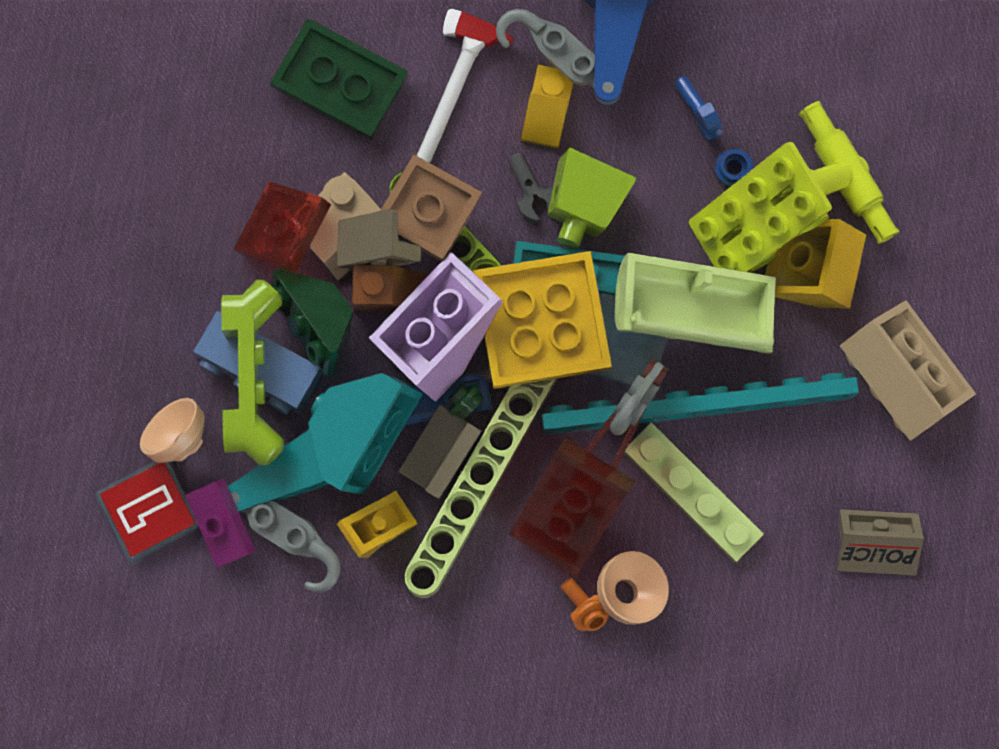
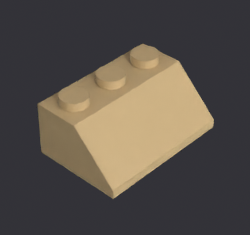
(907, 370)

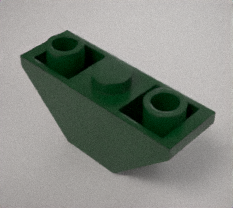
(315, 316)

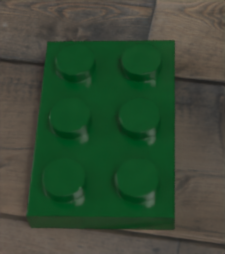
(339, 79)

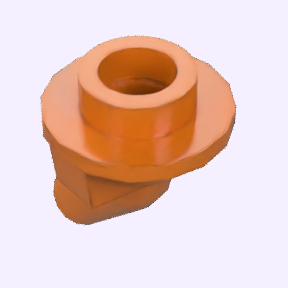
(589, 611)

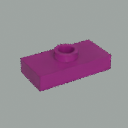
(220, 523)

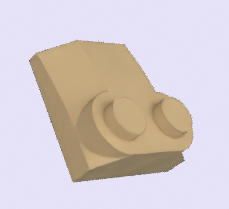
(346, 201)

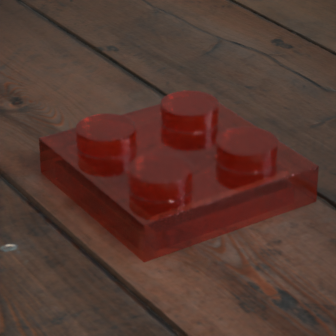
(282, 226)

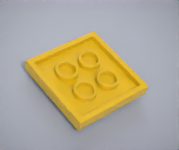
(546, 321)

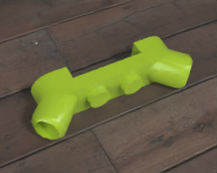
(243, 426)

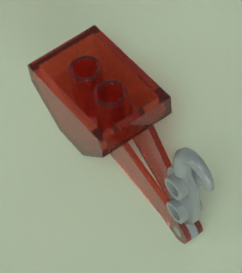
(582, 491)

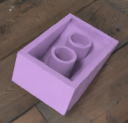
(439, 326)

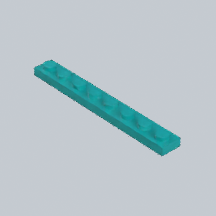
(714, 402)

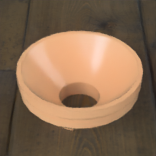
(174, 432)
(646, 580)

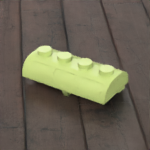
(695, 303)

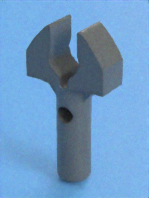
(529, 188)

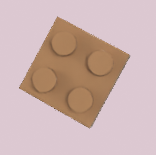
(431, 207)

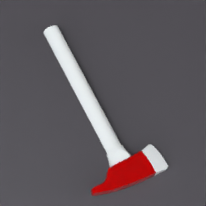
(475, 35)

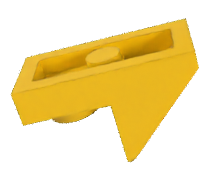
(547, 107)
(377, 524)

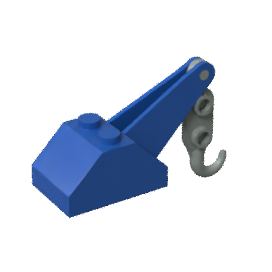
(615, 37)

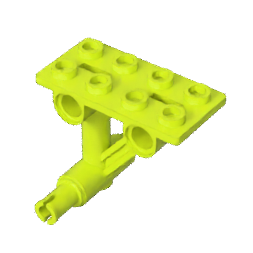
(789, 199)

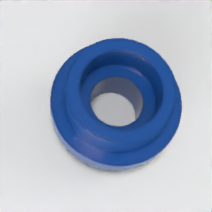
(728, 157)

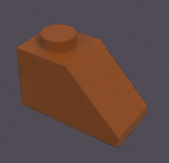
(383, 287)

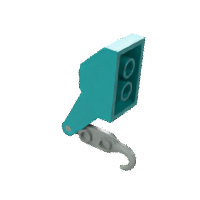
(343, 448)

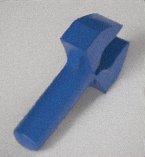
(706, 116)

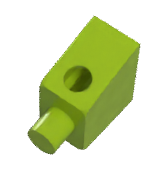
(586, 196)

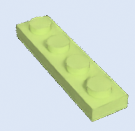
(693, 492)

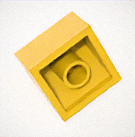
(819, 266)

